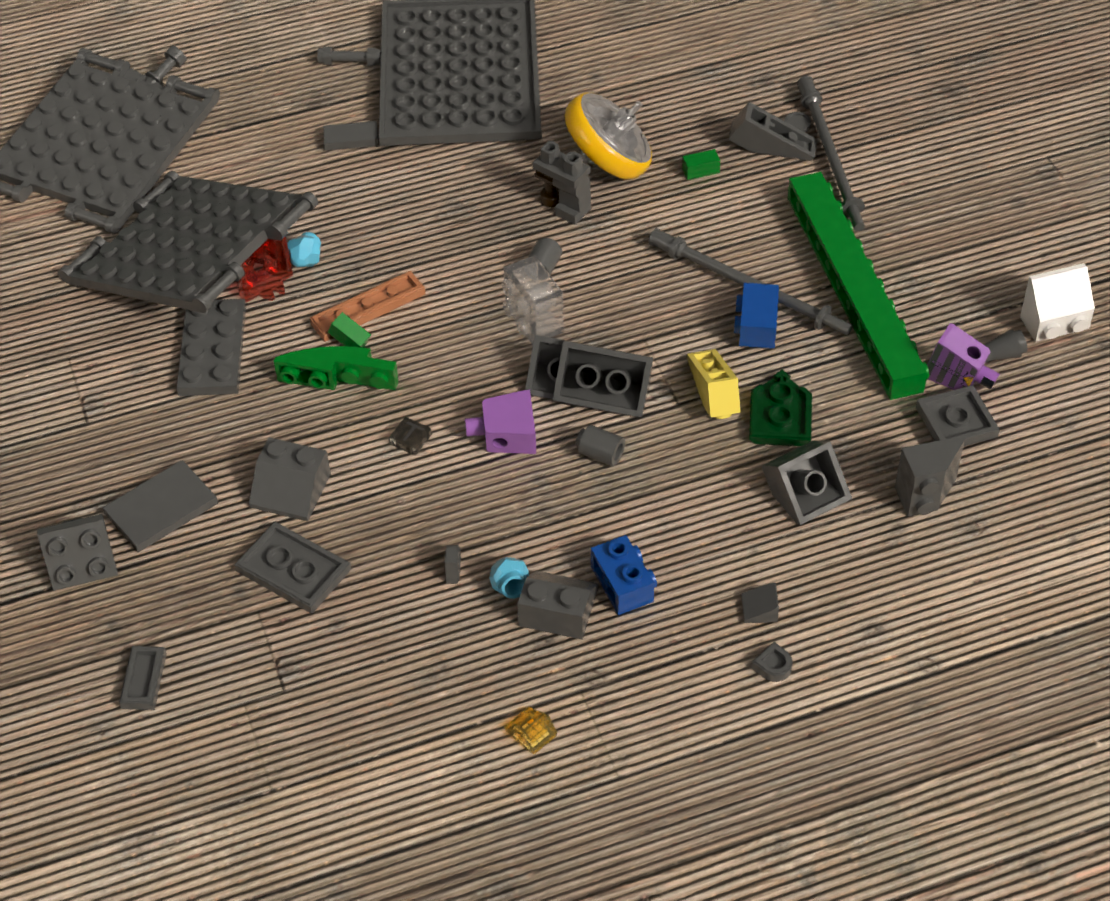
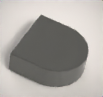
(452, 564)
(773, 663)

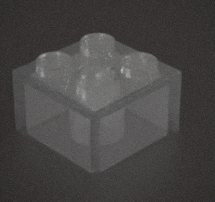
(533, 299)

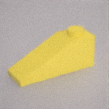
(715, 383)

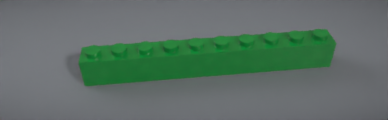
(857, 287)

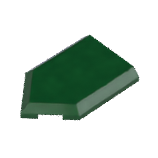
(780, 412)

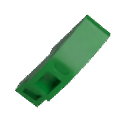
(327, 365)

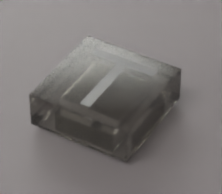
(410, 436)

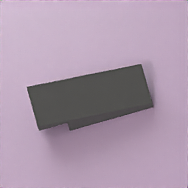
(589, 375)

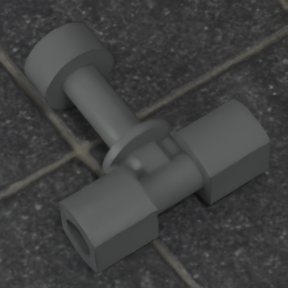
(173, 56)

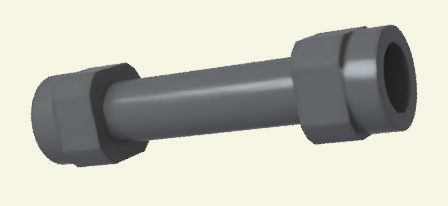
(371, 56)

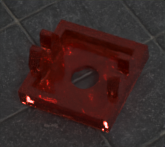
(276, 269)

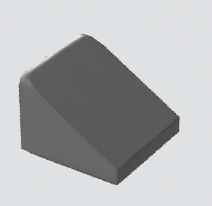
(761, 604)

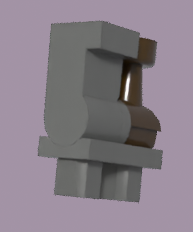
(564, 181)

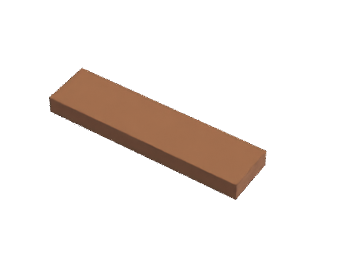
(371, 303)

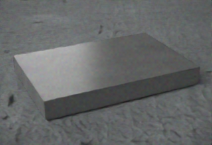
(160, 505)
(293, 567)

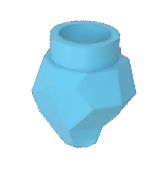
(304, 250)
(508, 576)

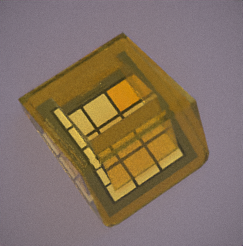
(532, 729)

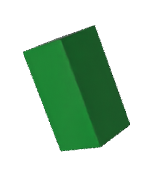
(701, 164)
(348, 332)

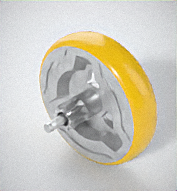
(608, 135)

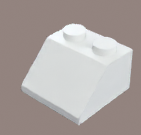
(1058, 303)

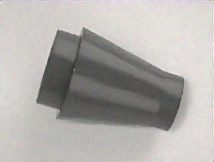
(1007, 346)

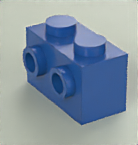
(758, 315)
(623, 574)

